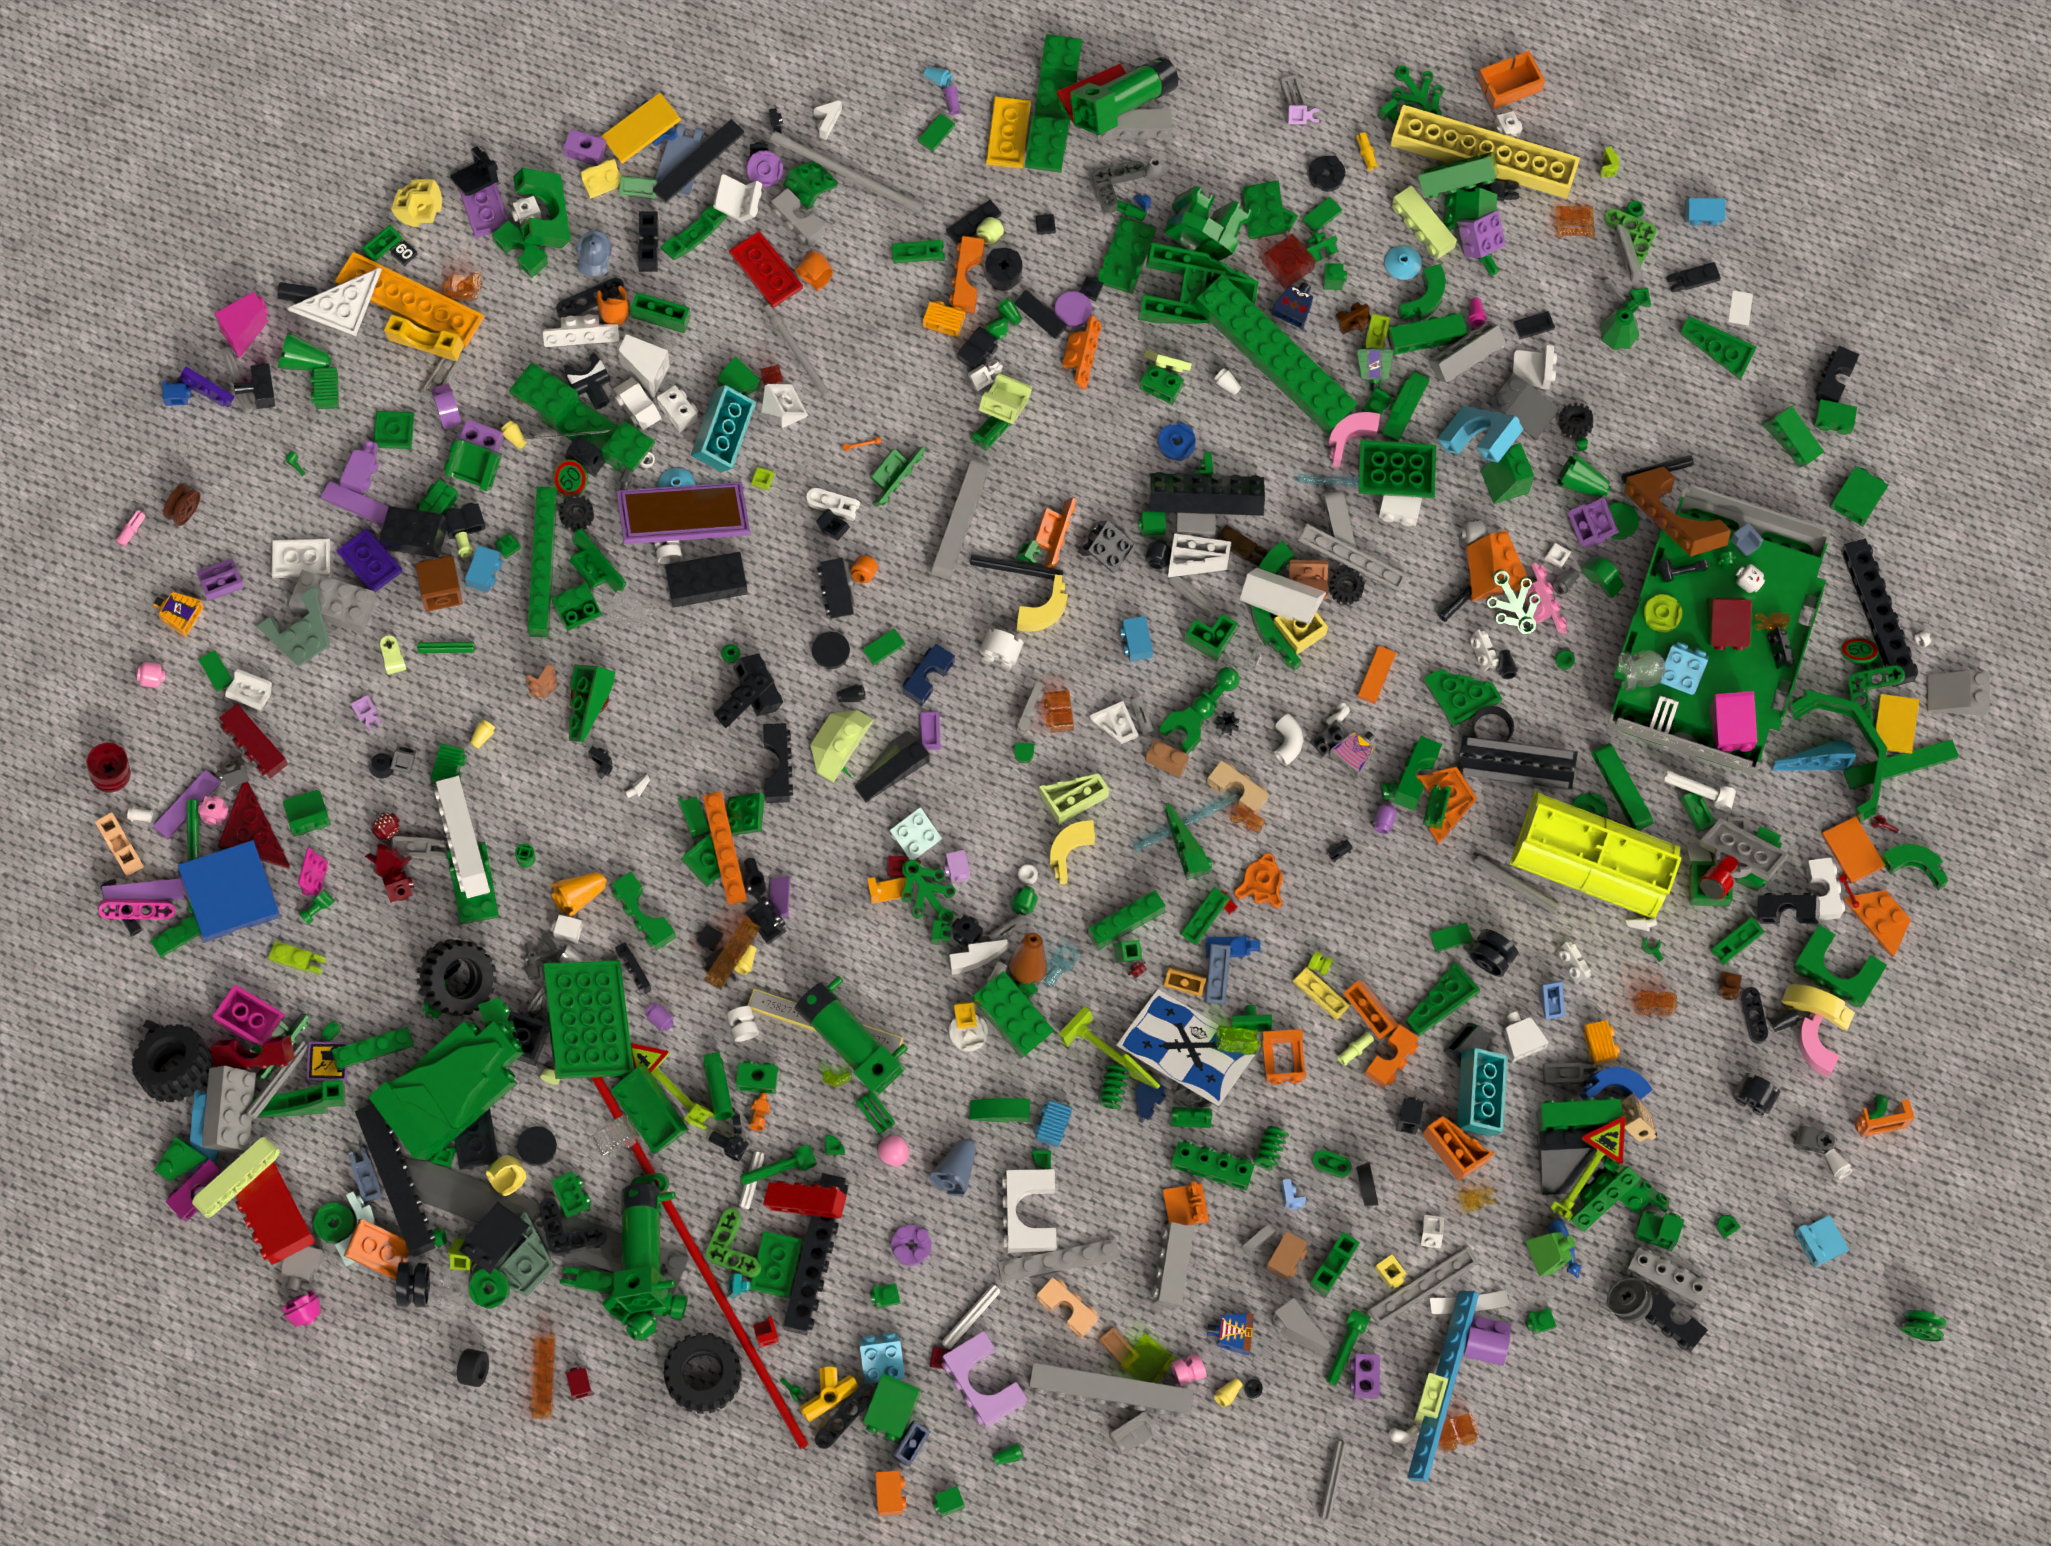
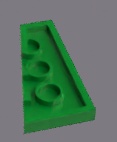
(1720, 346)

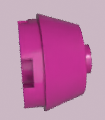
(302, 1309)

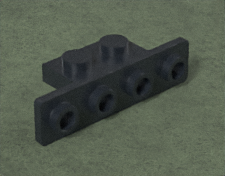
(744, 696)

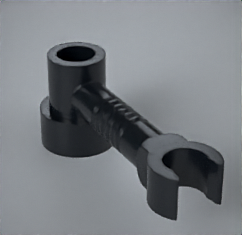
(1667, 571)

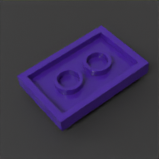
(369, 561)

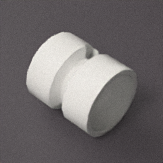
(668, 552)
(742, 1023)

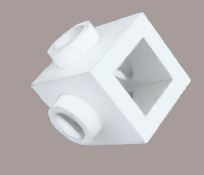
(1508, 125)
(526, 209)

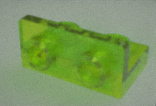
(1237, 1040)

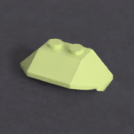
(838, 741)

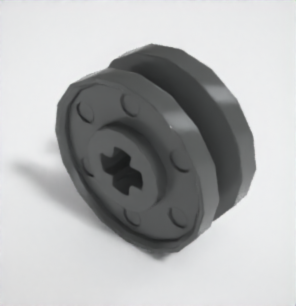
(1629, 1300)

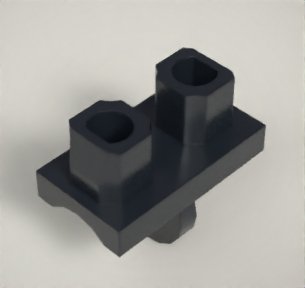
(1329, 737)

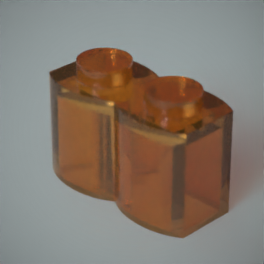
(1059, 711)
(1660, 1004)
(1458, 1431)

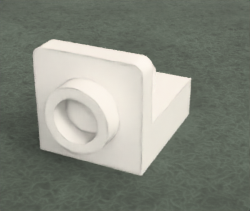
(1432, 1231)

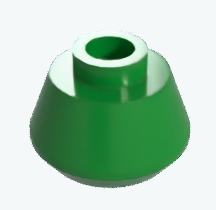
(998, 327)

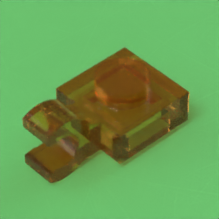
(1776, 619)
(1251, 820)

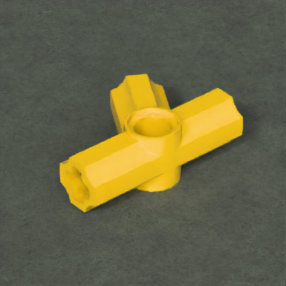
(828, 1386)

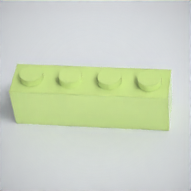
(1424, 222)

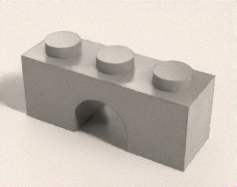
(806, 229)

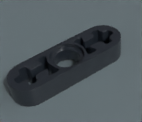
(1752, 1029)

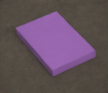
(485, 210)

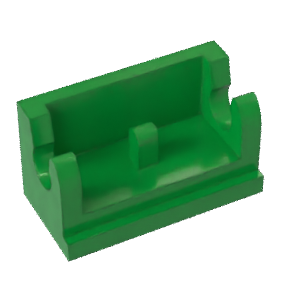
(989, 432)
(1437, 807)

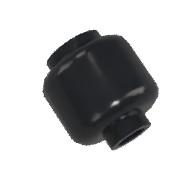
(1158, 554)

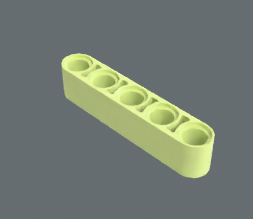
(236, 1177)

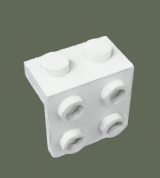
(736, 198)
(1536, 367)

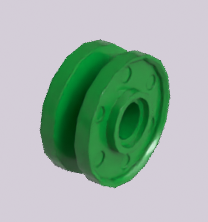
(1923, 1325)

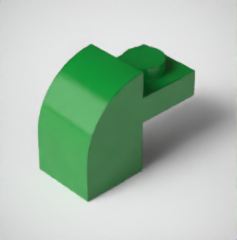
(1603, 572)

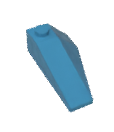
(1830, 756)
(197, 1127)

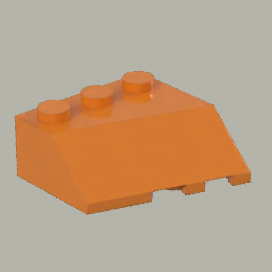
(1486, 557)

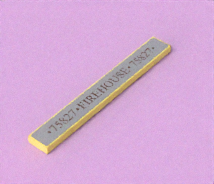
(785, 1011)

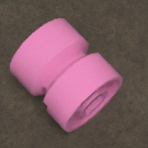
(1188, 1369)

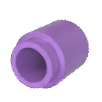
(1384, 818)
(659, 1017)

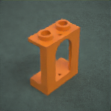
(1283, 1036)
(1901, 1120)

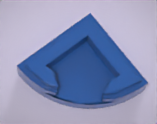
(1144, 201)

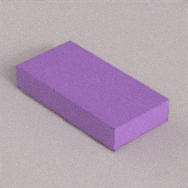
(930, 730)

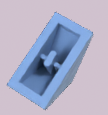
(1552, 999)

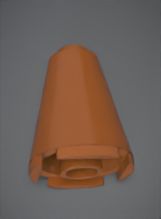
(1029, 960)

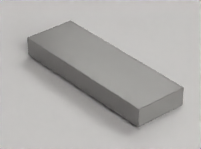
(442, 374)

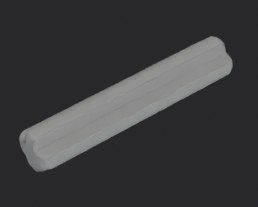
(1192, 595)

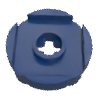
(1181, 451)

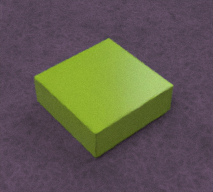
(762, 478)

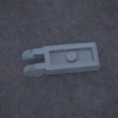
(365, 1177)

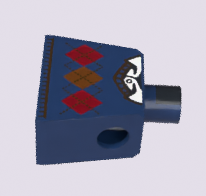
(1294, 305)

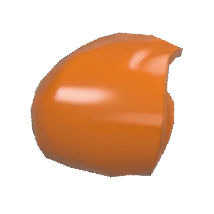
(817, 267)
(613, 310)

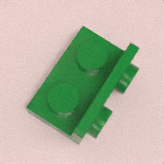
(570, 1194)

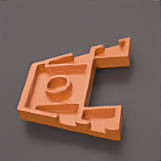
(1459, 802)

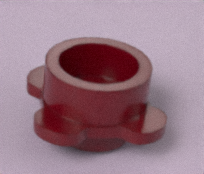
(1137, 969)

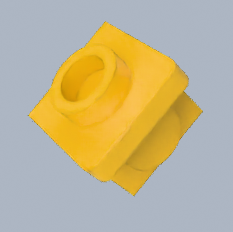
(965, 1015)

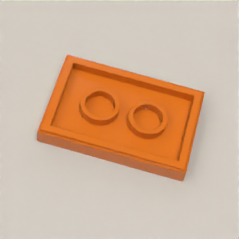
(1853, 850)
(377, 1249)

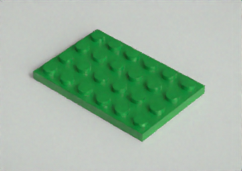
(587, 1019)

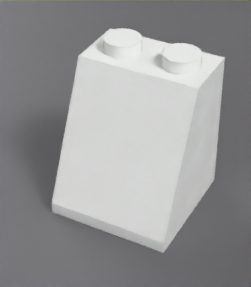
(644, 362)

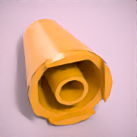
(575, 892)

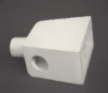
(1523, 1037)

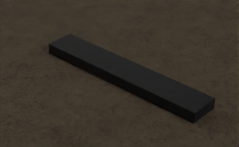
(698, 161)

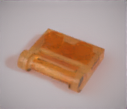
(1575, 217)

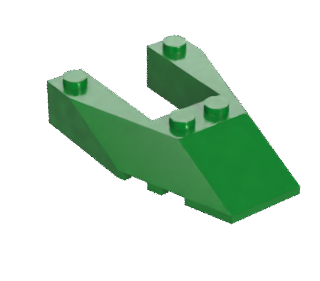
(1198, 274)

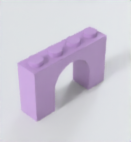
(987, 1407)

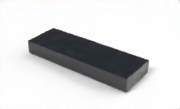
(1041, 314)

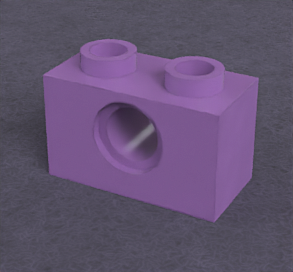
(591, 155)

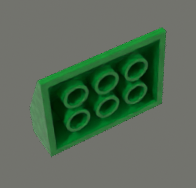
(1397, 469)

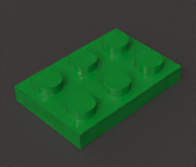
(1267, 209)
(778, 1263)

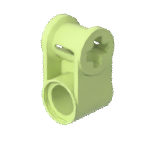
(392, 657)

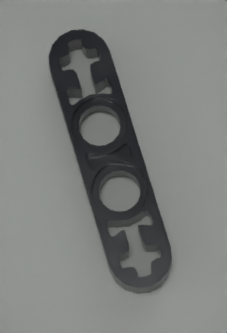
(588, 295)
(844, 1416)

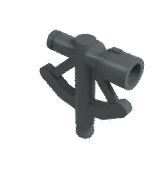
(533, 957)

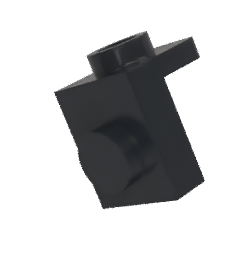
(832, 525)
(601, 757)

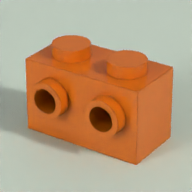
(889, 1493)

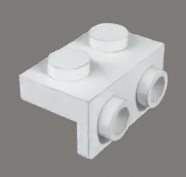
(249, 689)

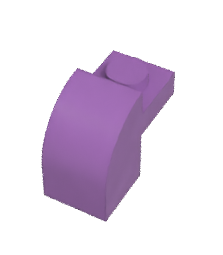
(446, 406)

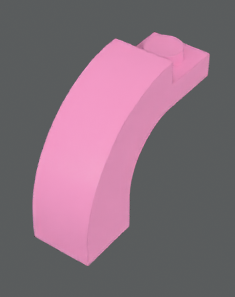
(1353, 425)
(1812, 1050)

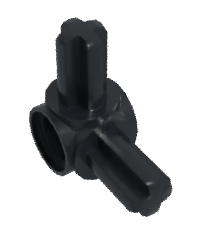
(753, 876)
(733, 1147)

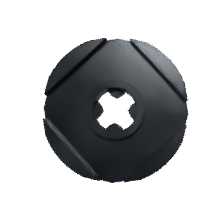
(1323, 182)

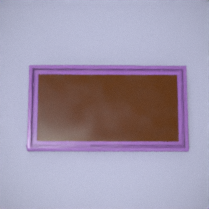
(683, 513)

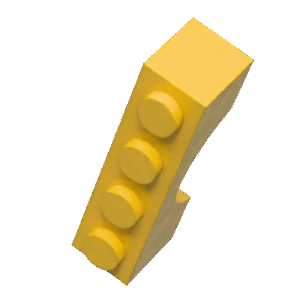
(440, 344)

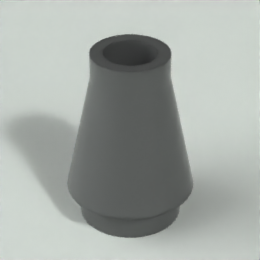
(1564, 582)

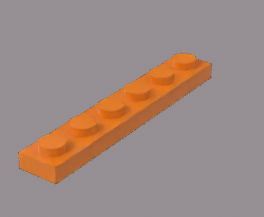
(724, 848)

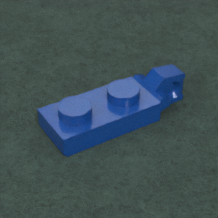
(1239, 945)

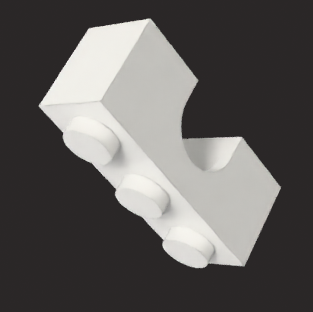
(1823, 873)

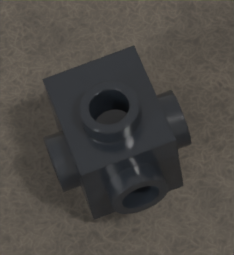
(966, 930)

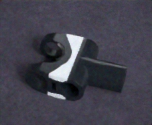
(590, 381)

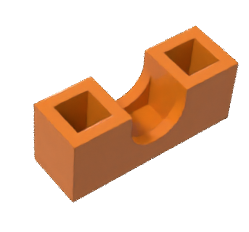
(1383, 1071)

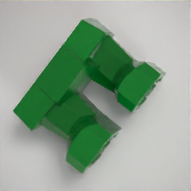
(1203, 234)

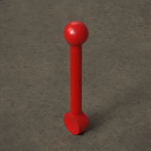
(1843, 879)

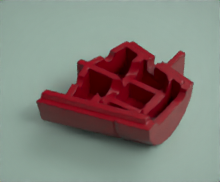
(387, 860)

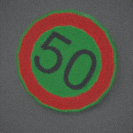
(570, 478)
(1859, 650)

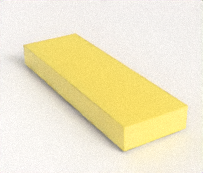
(1321, 993)

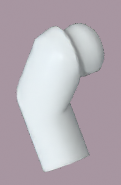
(1343, 712)
(1403, 1436)

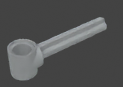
(566, 954)

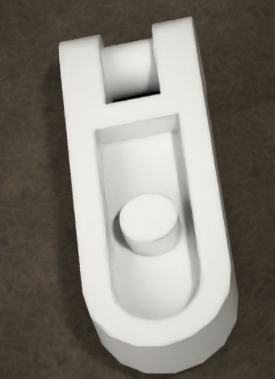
(823, 499)

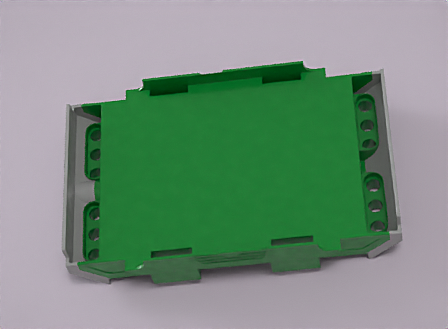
(1790, 565)

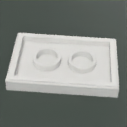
(293, 556)

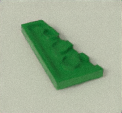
(1447, 996)

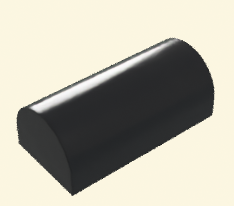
(295, 292)

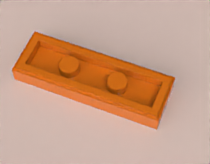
(1376, 674)

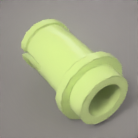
(465, 549)

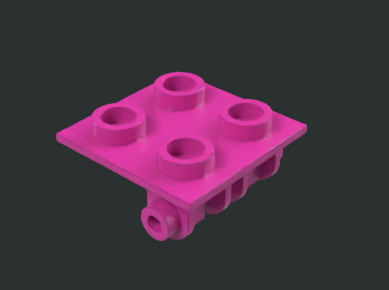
(312, 873)

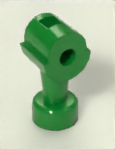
(321, 902)

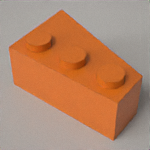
(1455, 1148)

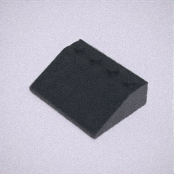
(1563, 1160)

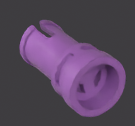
(951, 96)

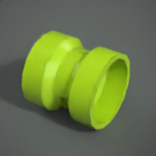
(1320, 963)

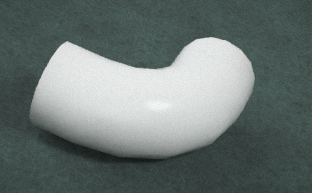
(1292, 740)

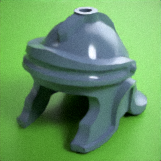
(593, 253)

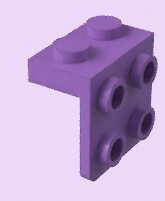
(1481, 235)

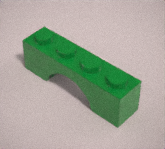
(1410, 788)
(657, 930)

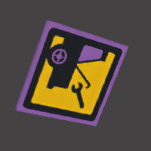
(321, 1062)

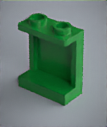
(473, 463)
(1859, 496)

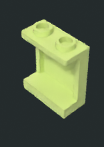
(1005, 398)
(1431, 1397)

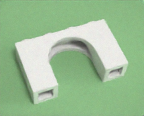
(1020, 1237)

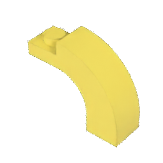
(1044, 616)
(1071, 837)
(1818, 1002)

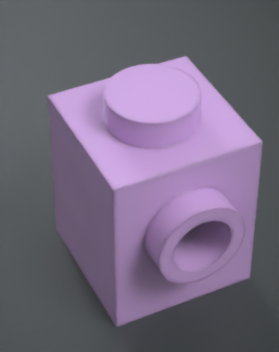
(957, 866)

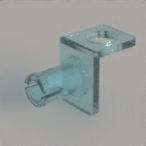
(1060, 966)

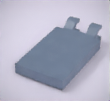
(678, 151)

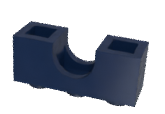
(937, 661)

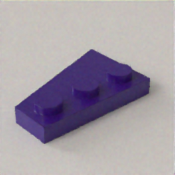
(205, 387)

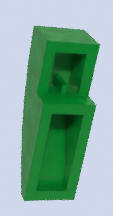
(1000, 1110)

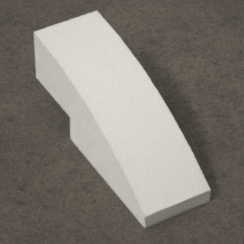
(977, 956)

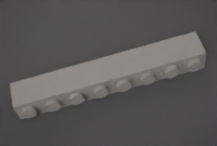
(1111, 1389)

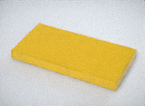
(641, 128)
(1008, 132)

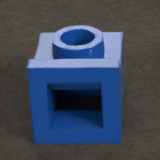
(176, 394)

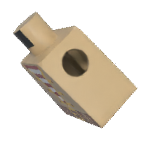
(1642, 1125)

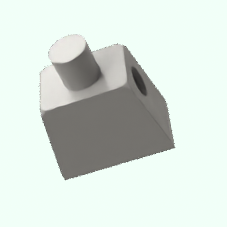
(302, 1267)

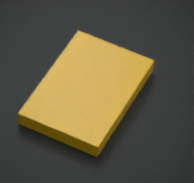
(1897, 722)

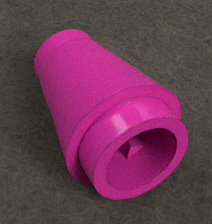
(1476, 313)

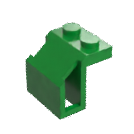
(1468, 206)

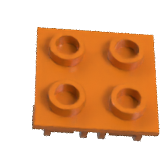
(1186, 1204)

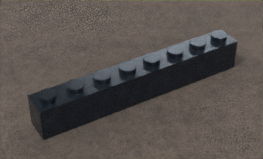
(395, 1181)

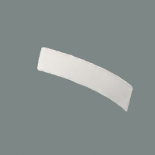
(1484, 1302)

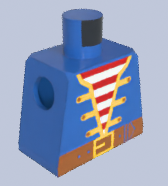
(1233, 1332)

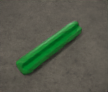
(446, 647)

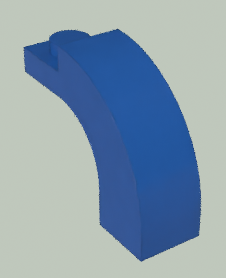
(1620, 1077)

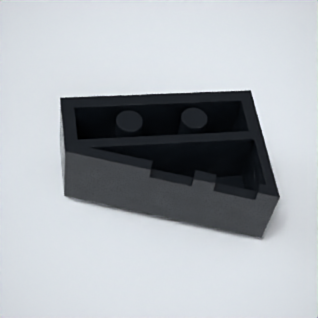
(835, 588)

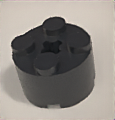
(1003, 259)
(1757, 1094)

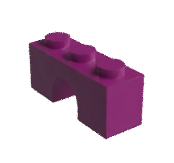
(181, 1199)

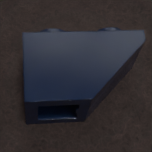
(1147, 1098)

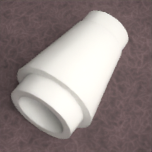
(1227, 381)
(1838, 1164)

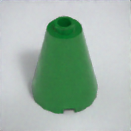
(302, 355)
(1583, 477)

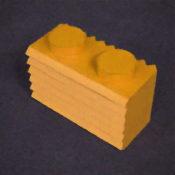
(944, 318)
(1600, 1042)

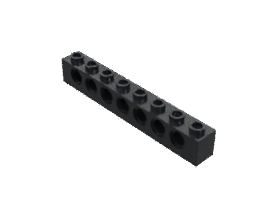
(1862, 550)
(793, 1321)

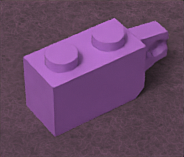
(360, 468)

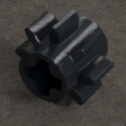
(1231, 726)

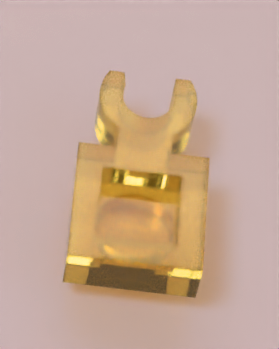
(1473, 1200)

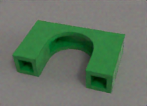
(549, 189)
(1855, 989)

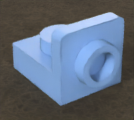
(1289, 1193)

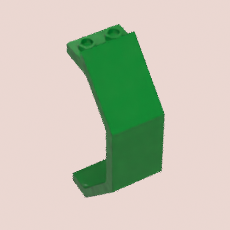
(1814, 700)

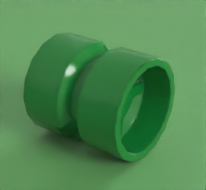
(675, 1306)

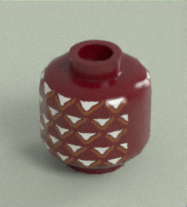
(385, 826)

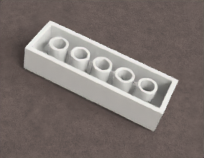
(461, 837)

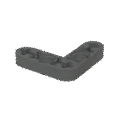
(1106, 181)

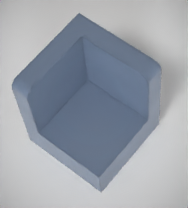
(1747, 540)

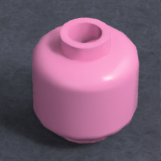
(150, 674)

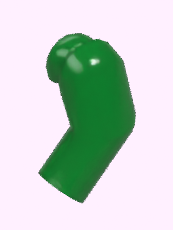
(1881, 1107)

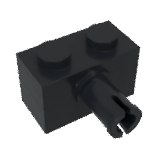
(259, 385)

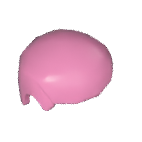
(893, 1150)

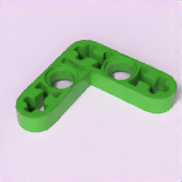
(1637, 232)
(723, 1247)

